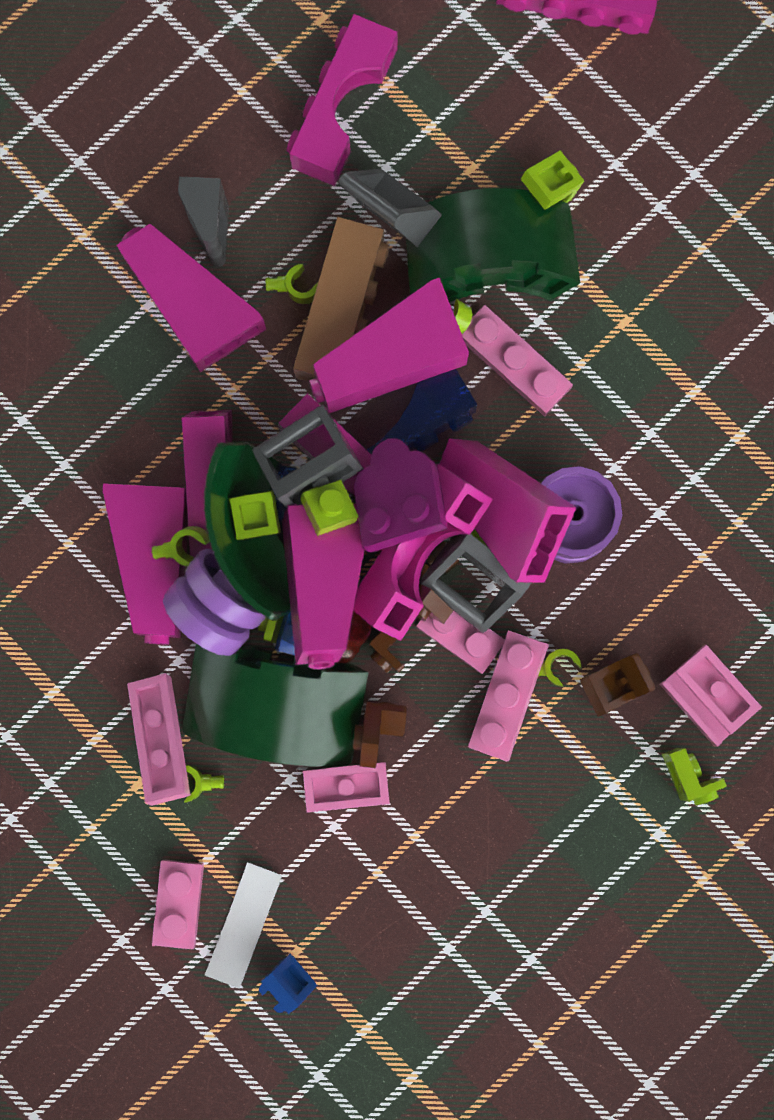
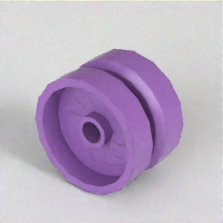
(596, 504)
(209, 607)

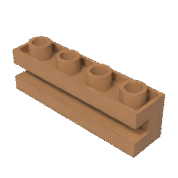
(341, 292)

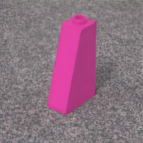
(194, 303)
(394, 351)
(200, 437)
(524, 517)
(138, 521)
(321, 586)

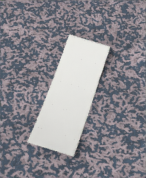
(243, 925)

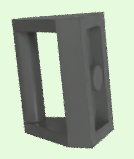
(391, 202)
(207, 213)
(330, 466)
(485, 561)

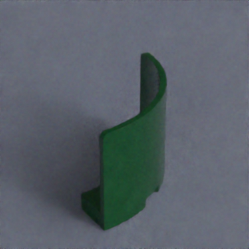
(496, 240)
(251, 564)
(274, 707)

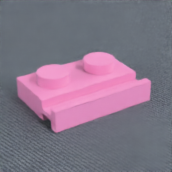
(710, 695)

